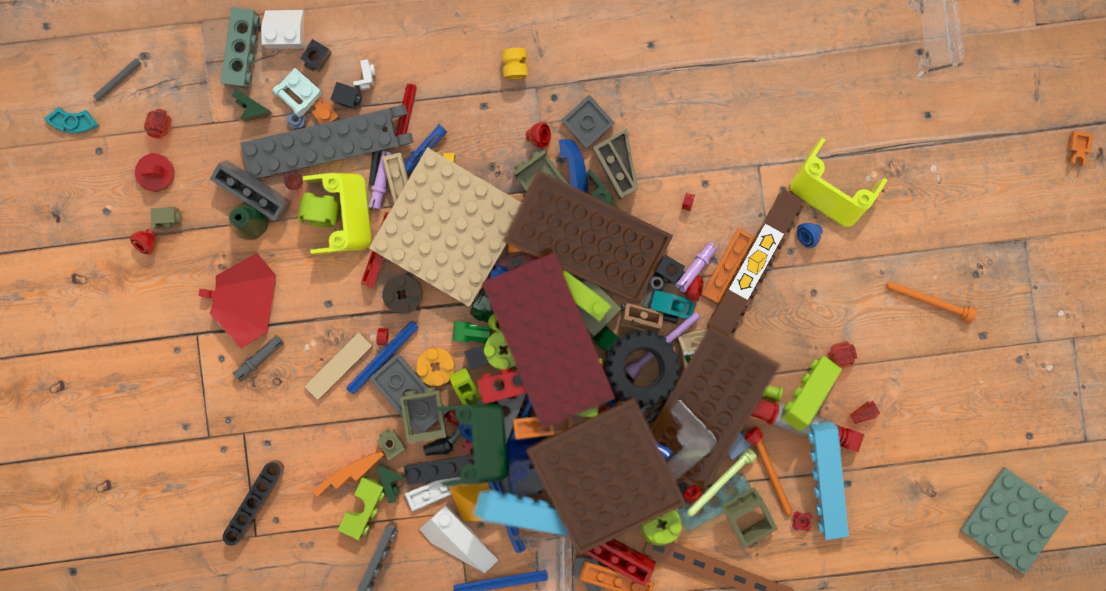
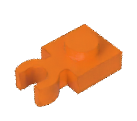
(324, 112)
(1080, 144)

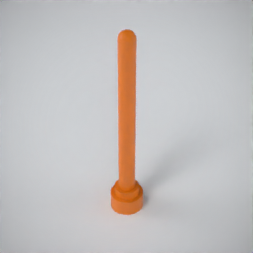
(967, 313)
(773, 477)

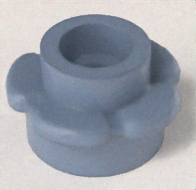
(296, 124)

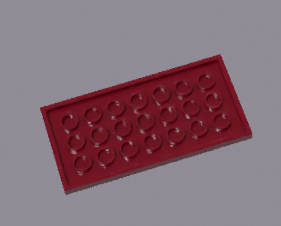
(548, 340)

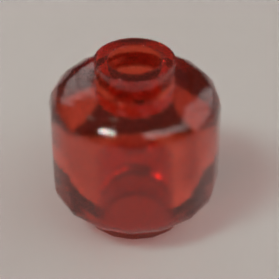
(157, 123)
(843, 354)

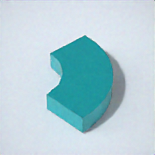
(71, 123)

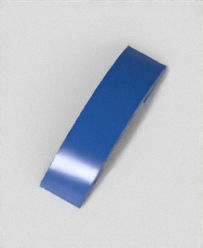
(576, 164)

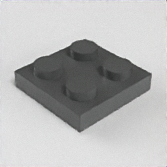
(587, 121)

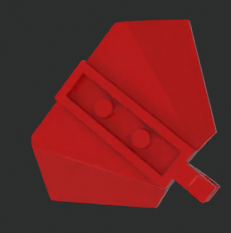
(243, 299)

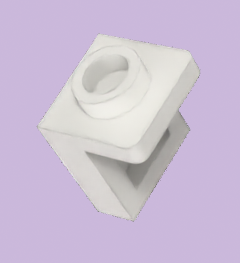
(368, 72)

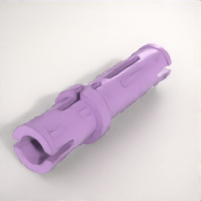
(378, 189)
(701, 260)

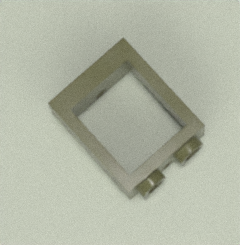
(427, 435)
(734, 509)

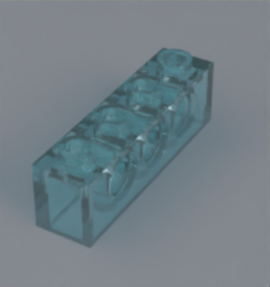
(709, 511)

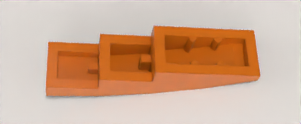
(531, 426)
(355, 470)

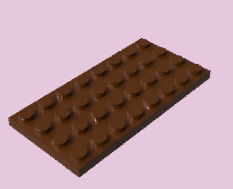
(587, 236)
(721, 391)

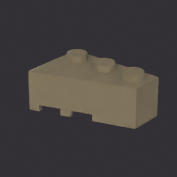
(617, 163)

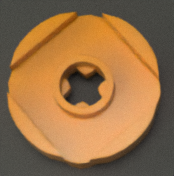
(425, 371)

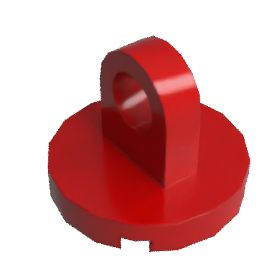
(154, 172)

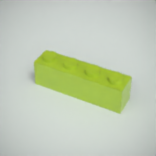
(811, 393)

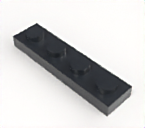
(436, 469)

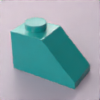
(672, 305)

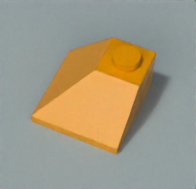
(466, 499)

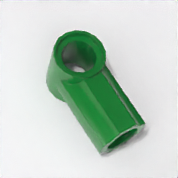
(467, 332)

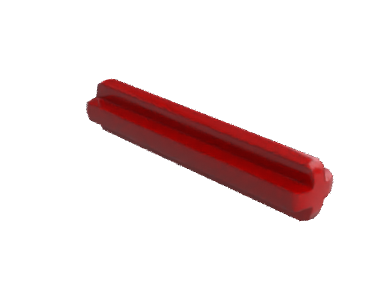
(408, 101)

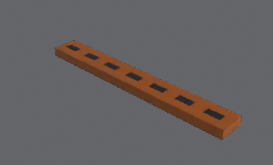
(713, 568)

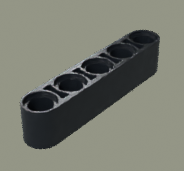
(246, 508)

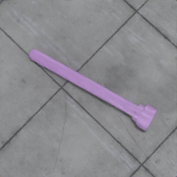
(634, 368)

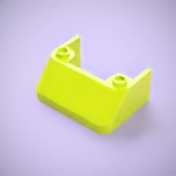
(827, 198)
(355, 212)

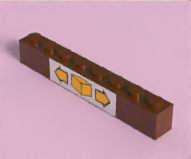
(756, 261)

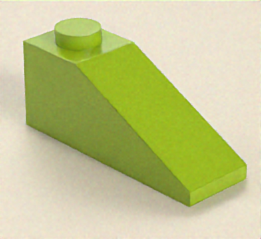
(587, 298)
(465, 387)

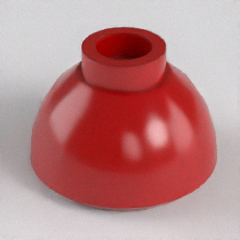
(539, 135)
(144, 241)
(694, 290)

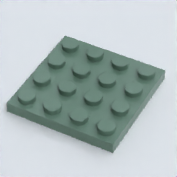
(1013, 520)

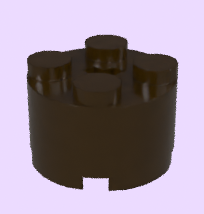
(392, 297)

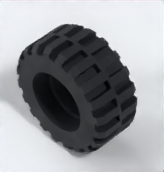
(667, 367)

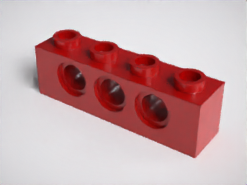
(489, 394)
(624, 560)

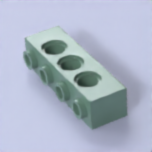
(238, 18)

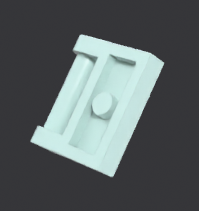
(301, 87)

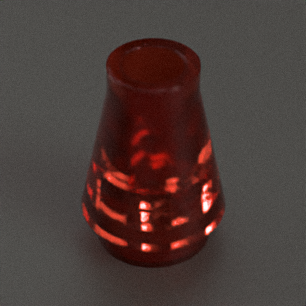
(289, 180)
(865, 412)

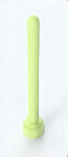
(745, 457)

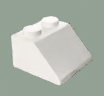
(283, 29)

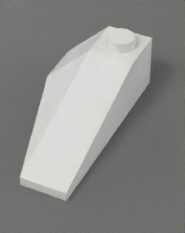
(454, 536)

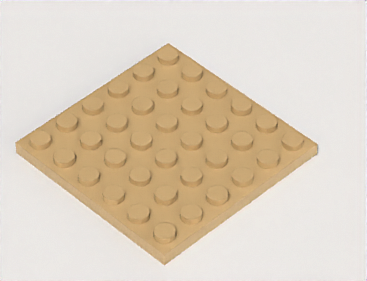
(447, 227)

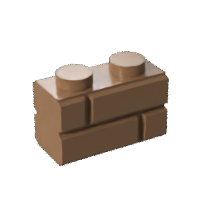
(638, 318)

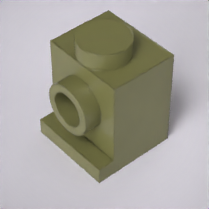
(166, 217)
(398, 445)

